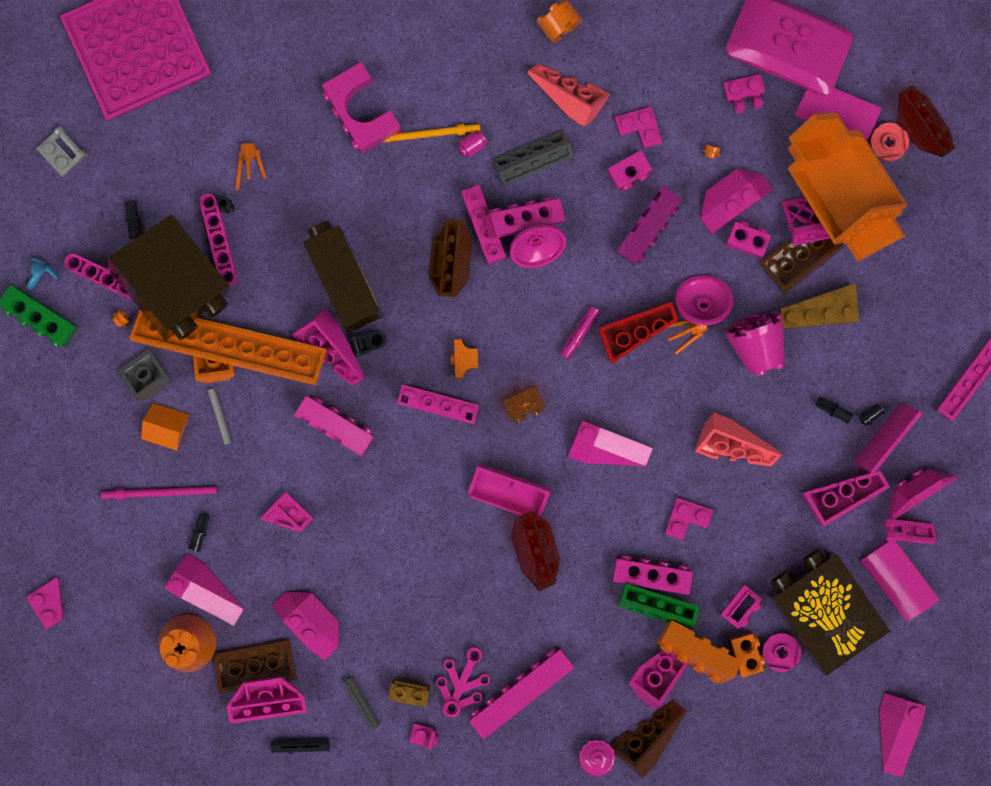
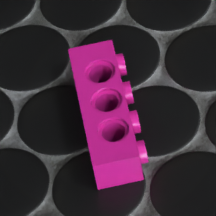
(477, 211)
(498, 227)
(680, 585)

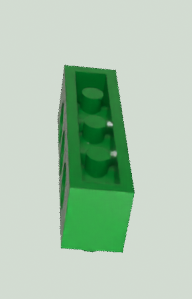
(15, 296)
(657, 606)

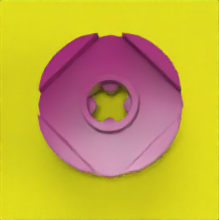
(788, 660)

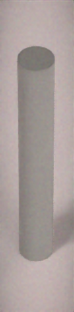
(219, 416)

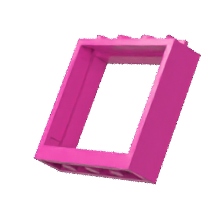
(437, 404)

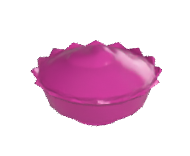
(597, 758)

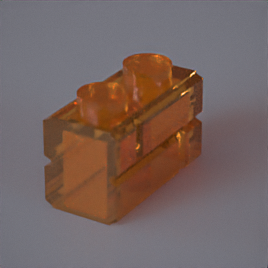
(524, 404)

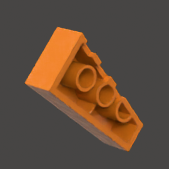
(699, 653)

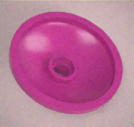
(537, 246)
(706, 292)

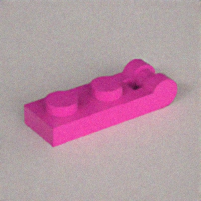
(910, 531)

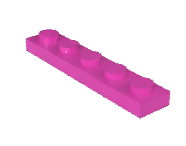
(967, 383)

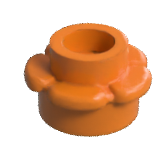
(711, 151)
(119, 318)

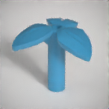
(37, 270)

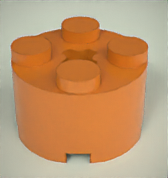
(559, 20)

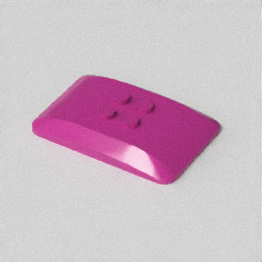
(790, 43)

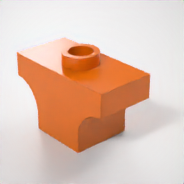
(463, 359)

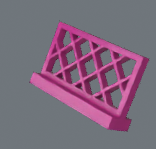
(810, 231)

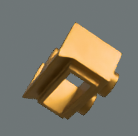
(409, 692)

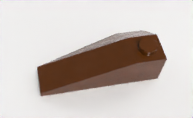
(646, 744)

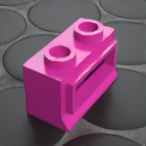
(734, 603)

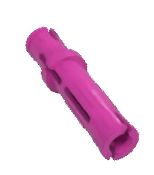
(575, 339)

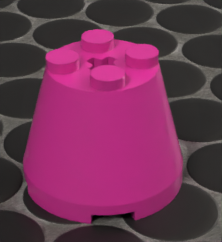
(759, 342)

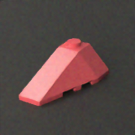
(574, 99)
(728, 438)

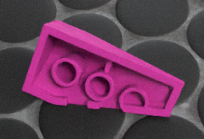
(325, 332)
(200, 587)

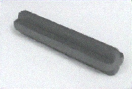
(361, 703)

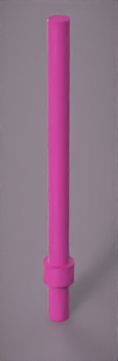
(122, 494)

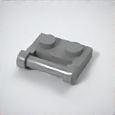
(57, 156)

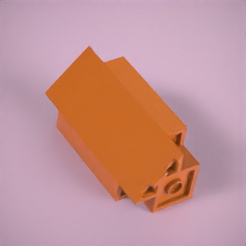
(846, 185)

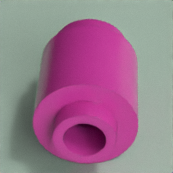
(472, 144)

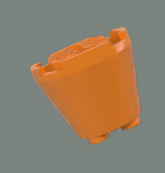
(196, 636)

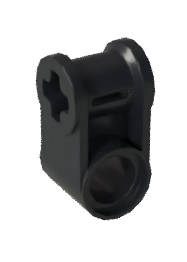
(366, 343)

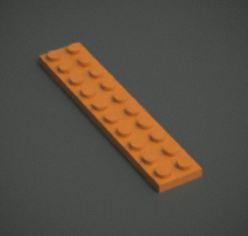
(239, 348)

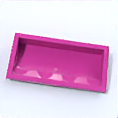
(853, 111)
(887, 438)
(899, 579)

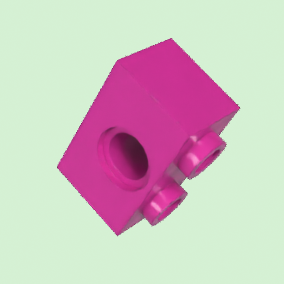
(638, 163)

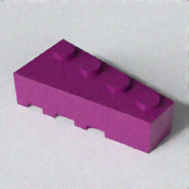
(648, 226)

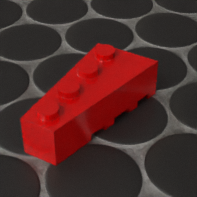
(629, 332)

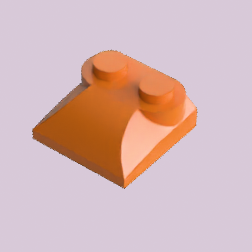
(212, 371)

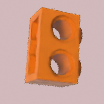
(750, 652)

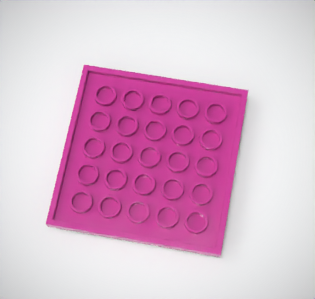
(134, 51)

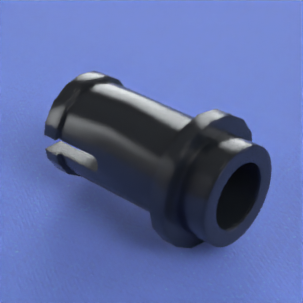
(872, 414)

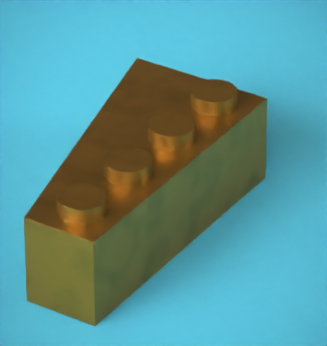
(827, 309)

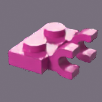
(745, 88)

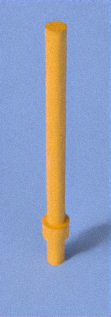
(460, 129)

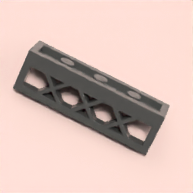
(535, 159)

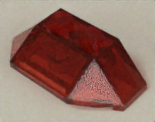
(924, 123)
(536, 549)

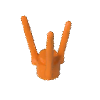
(248, 153)
(692, 328)

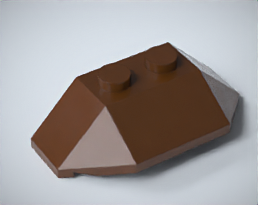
(450, 258)

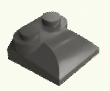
(145, 376)

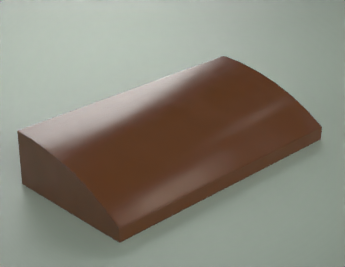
(794, 263)
(254, 664)

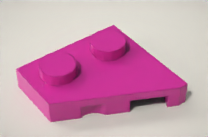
(288, 514)
(47, 603)

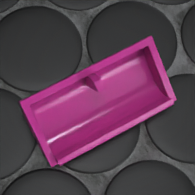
(508, 491)

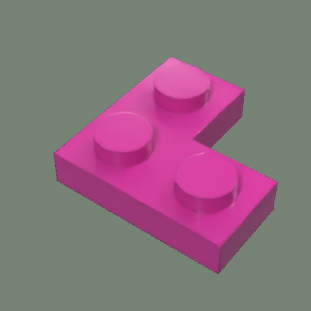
(644, 123)
(686, 512)

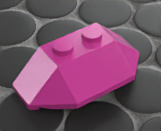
(732, 197)
(917, 489)
(309, 621)
(265, 700)

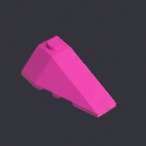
(601, 446)
(656, 678)
(899, 729)

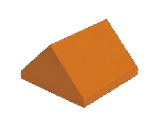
(164, 426)

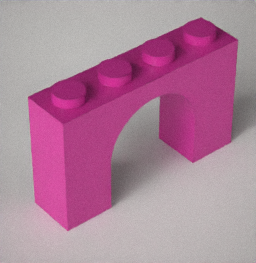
(339, 92)

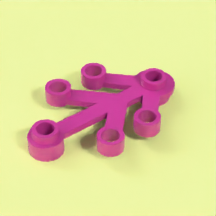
(461, 685)

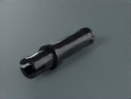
(303, 746)

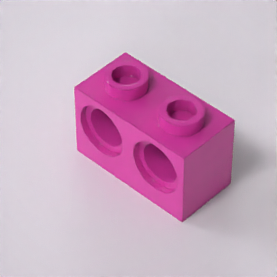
(746, 245)

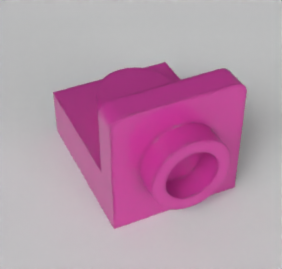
(424, 736)

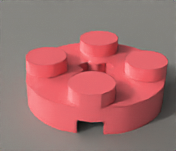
(896, 134)

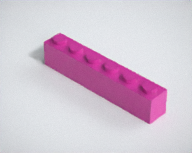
(521, 693)

